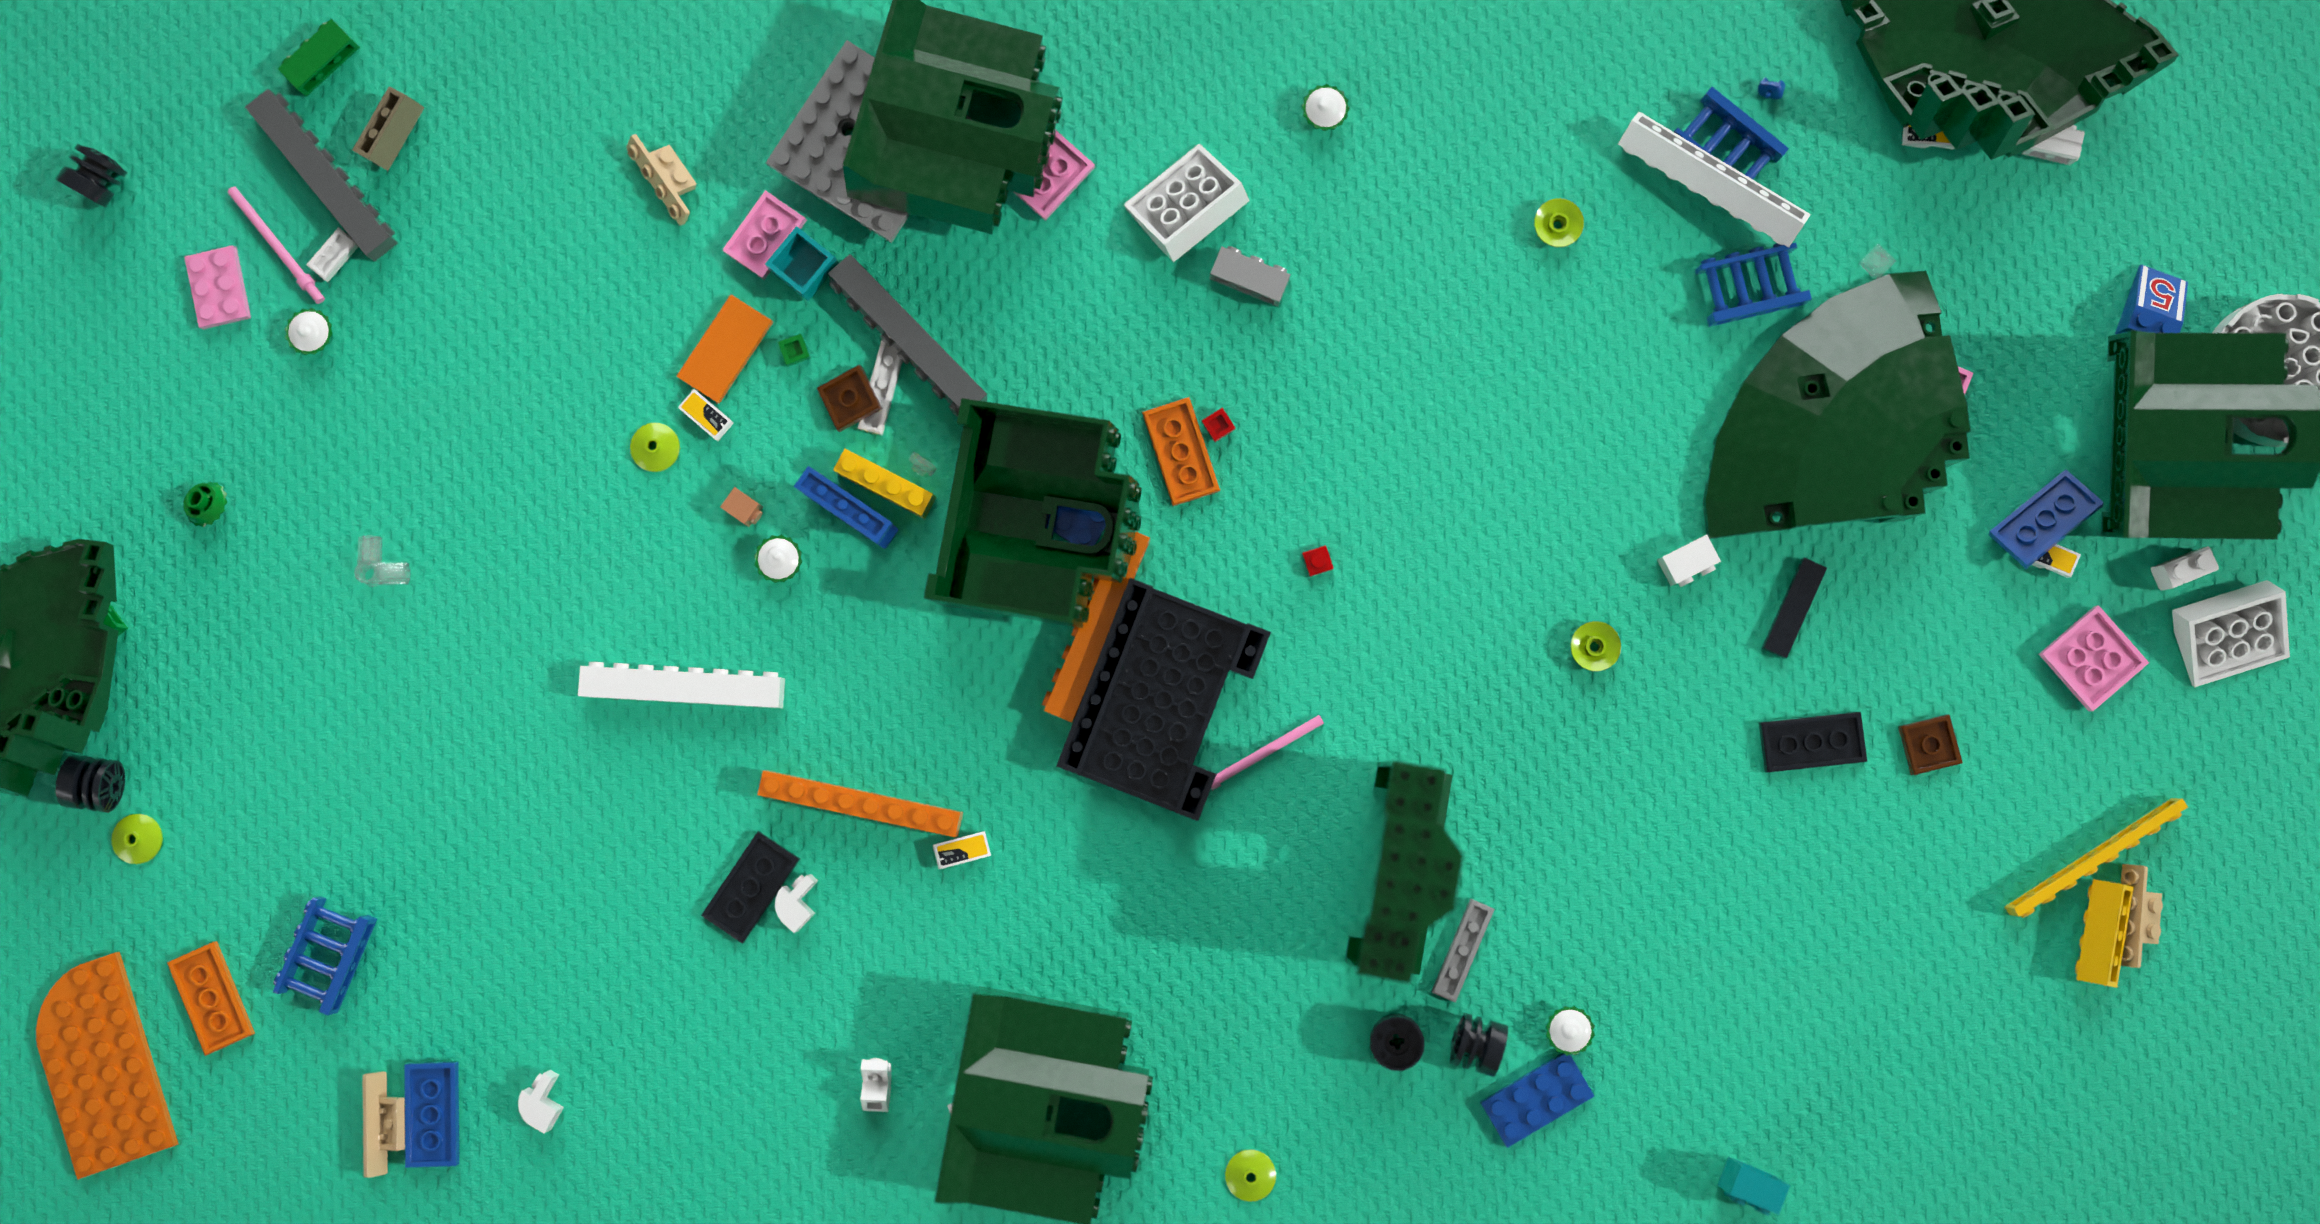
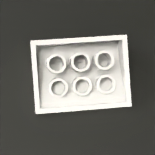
(1187, 202)
(2232, 632)

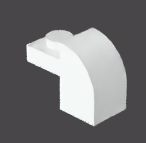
(790, 907)
(876, 1085)
(536, 1107)

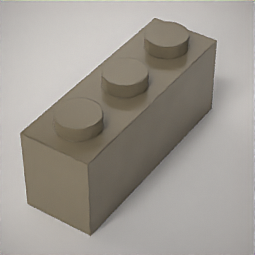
(388, 128)

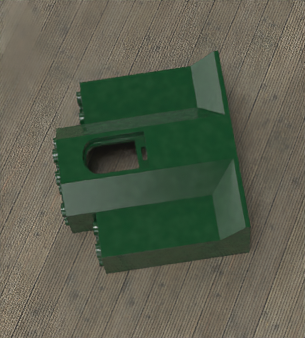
(920, 150)
(2170, 426)
(1005, 485)
(1414, 873)
(1013, 1065)

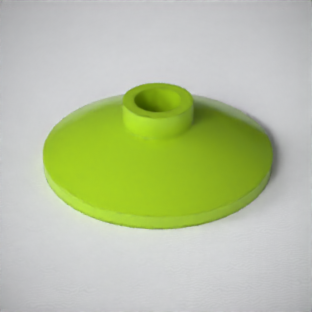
(1564, 212)
(665, 452)
(1608, 646)
(147, 835)
(1250, 1162)

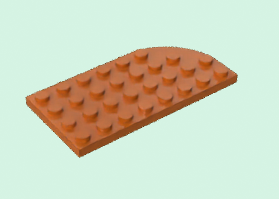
(101, 1068)

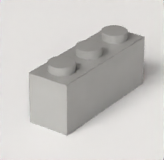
(1250, 275)

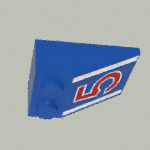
(2154, 303)

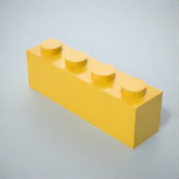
(884, 483)
(2104, 933)

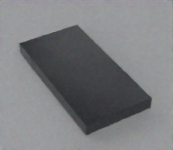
(1813, 742)
(750, 887)

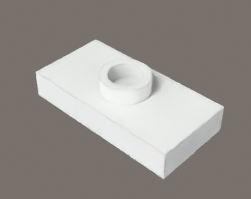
(332, 254)

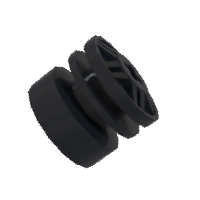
(91, 175)
(90, 783)
(1484, 1045)
(1397, 1057)

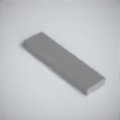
(1462, 950)

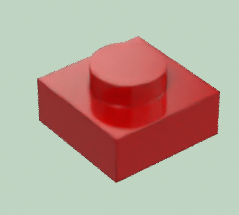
(1218, 425)
(1317, 561)

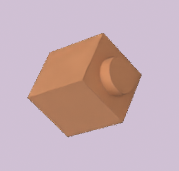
(742, 507)

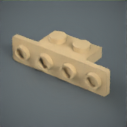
(665, 174)
(2143, 916)
(381, 1124)

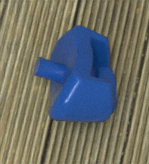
(1771, 89)

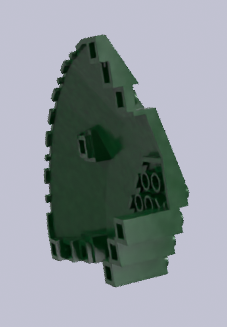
(2003, 66)
(1869, 435)
(53, 656)

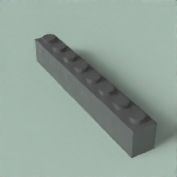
(321, 174)
(904, 333)

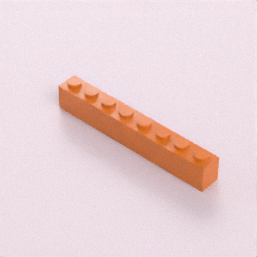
(1088, 642)
(860, 803)

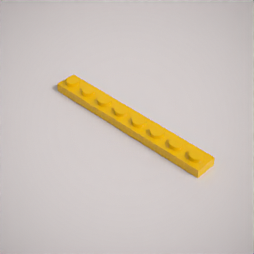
(2104, 852)

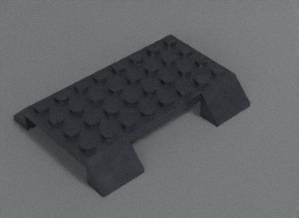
(1157, 697)

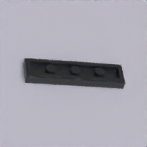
(1794, 608)

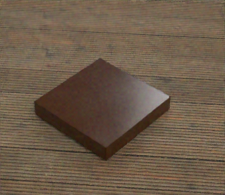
(849, 398)
(1930, 744)

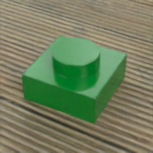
(794, 350)

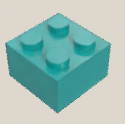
(801, 263)
(1753, 1185)

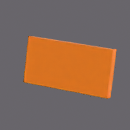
(724, 349)
(1181, 451)
(211, 998)

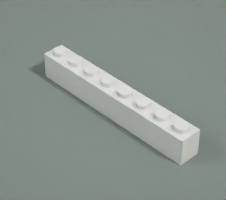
(1713, 179)
(681, 687)

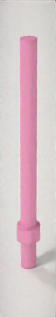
(303, 280)
(1266, 751)

